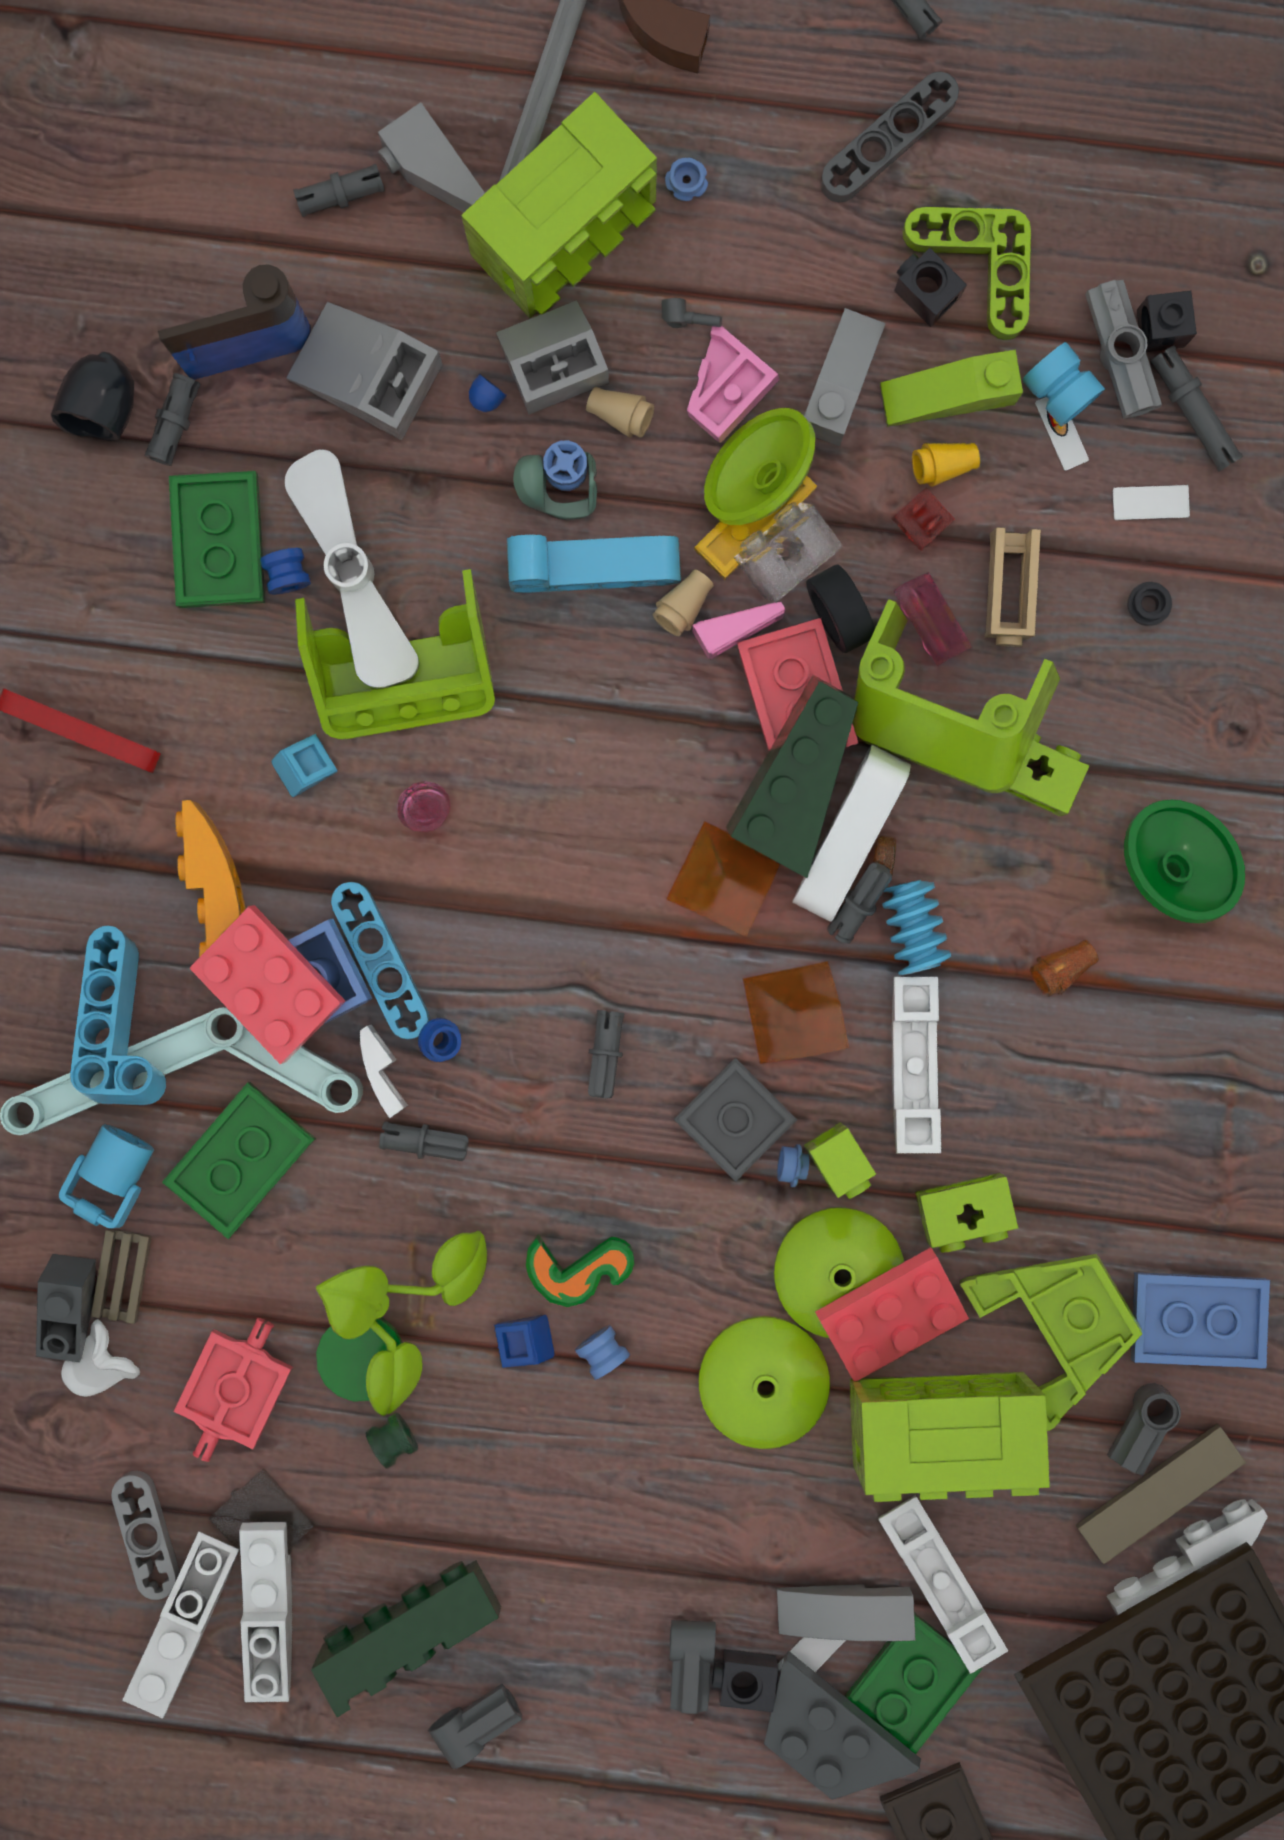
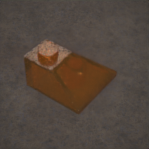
(723, 880)
(795, 1013)

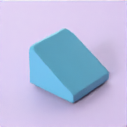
(303, 765)

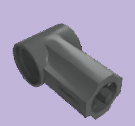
(1144, 1433)
(691, 1654)
(465, 1732)

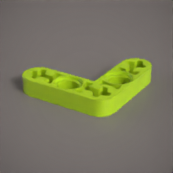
(989, 242)

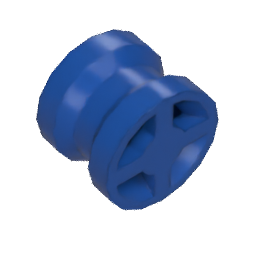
(285, 571)

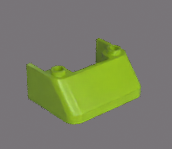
(448, 685)
(971, 750)

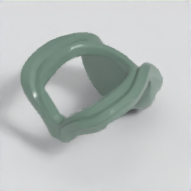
(531, 489)

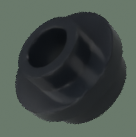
(1158, 594)

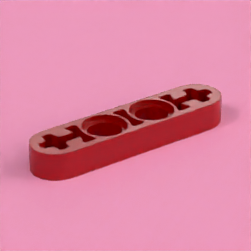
(78, 731)

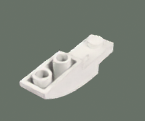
(1200, 1545)
(266, 1611)
(181, 1625)

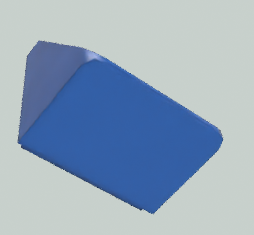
(524, 1341)

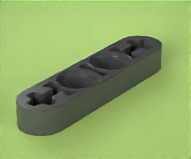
(889, 137)

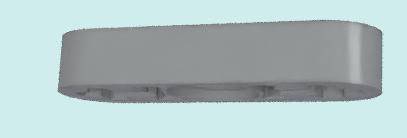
(126, 1506)

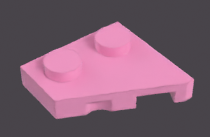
(728, 385)

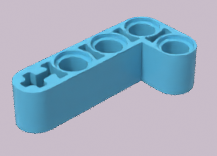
(591, 563)
(113, 1014)

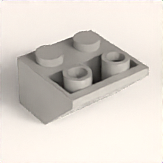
(553, 357)

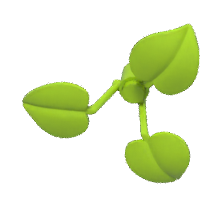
(359, 1298)

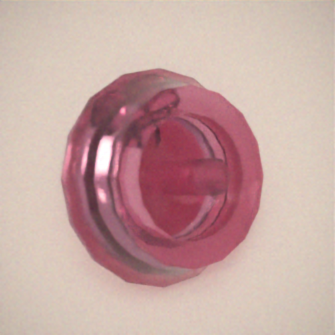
(423, 806)

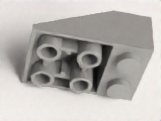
(366, 368)

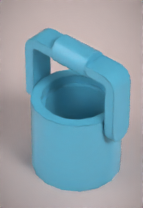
(114, 1166)

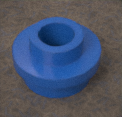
(449, 1045)

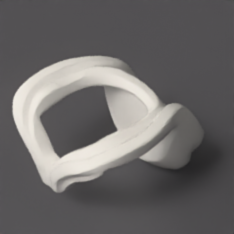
(97, 1367)

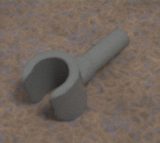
(676, 316)

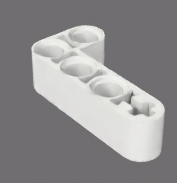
(852, 832)

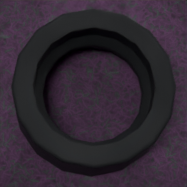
(840, 608)

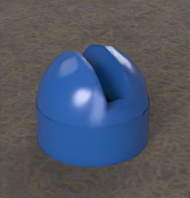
(485, 395)

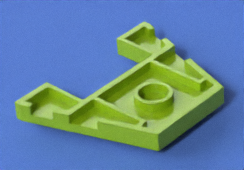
(1076, 1313)

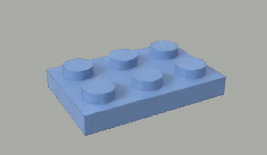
(1201, 1320)

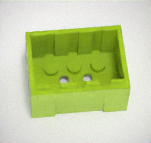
(562, 206)
(949, 1435)

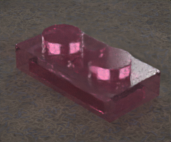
(932, 619)

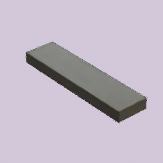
(1160, 1493)

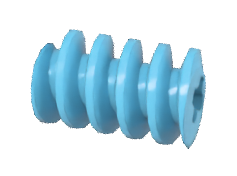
(916, 926)

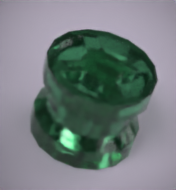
(391, 1440)

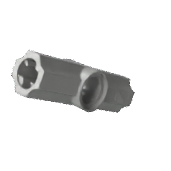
(1116, 322)

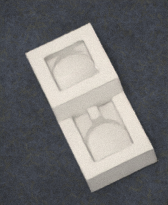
(376, 1058)

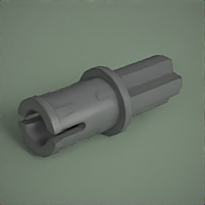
(860, 902)
(605, 1054)
(423, 1141)

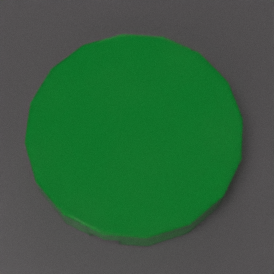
(345, 1361)

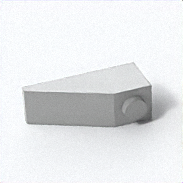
(428, 159)
(843, 375)

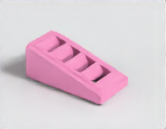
(724, 632)

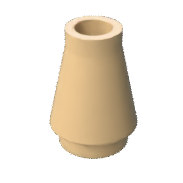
(621, 410)
(682, 604)

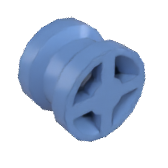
(561, 457)
(602, 1352)

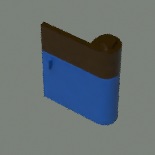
(263, 330)

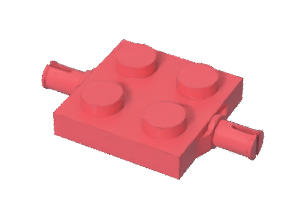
(233, 1389)

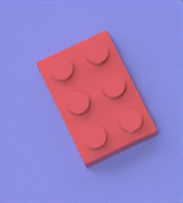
(780, 669)
(267, 984)
(892, 1314)

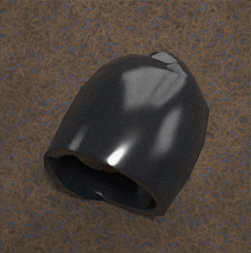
(96, 390)

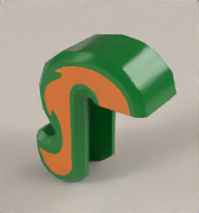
(580, 1279)

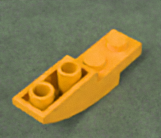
(209, 868)

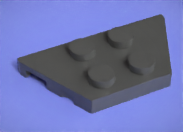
(830, 1736)

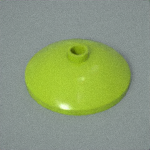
(760, 467)
(818, 1249)
(757, 1352)

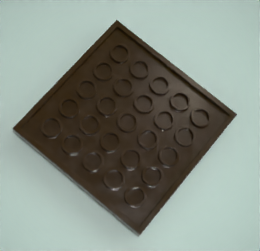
(1175, 1707)

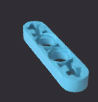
(374, 963)

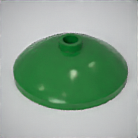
(1184, 861)

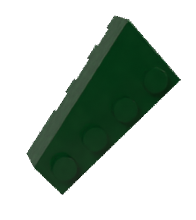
(794, 784)
(404, 1634)

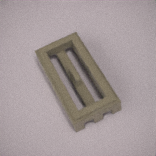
(114, 1312)

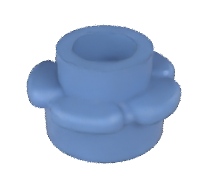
(682, 168)
(792, 1165)

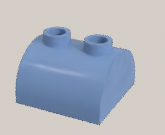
(329, 955)

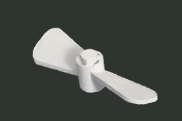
(376, 640)

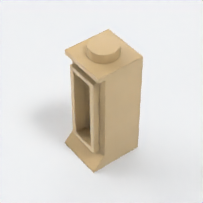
(1028, 545)

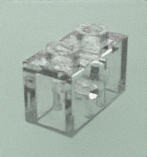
(810, 547)

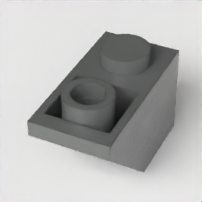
(64, 1307)

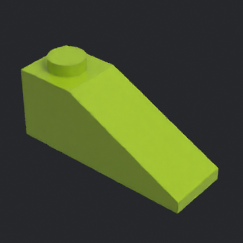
(953, 389)

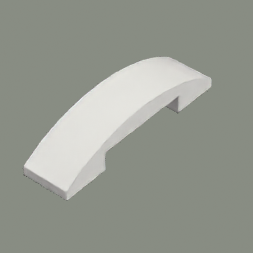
(915, 1065)
(943, 1584)

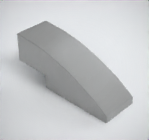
(847, 1613)

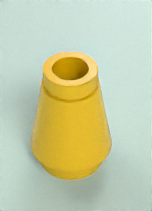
(943, 461)

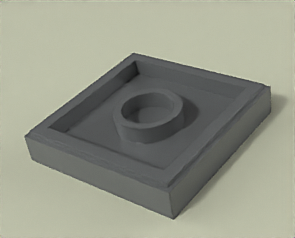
(735, 1119)

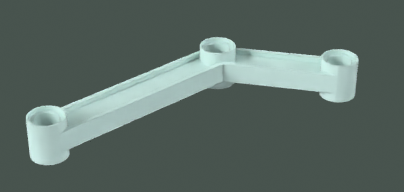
(177, 1049)

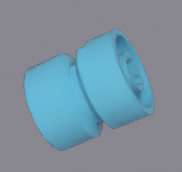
(1063, 384)

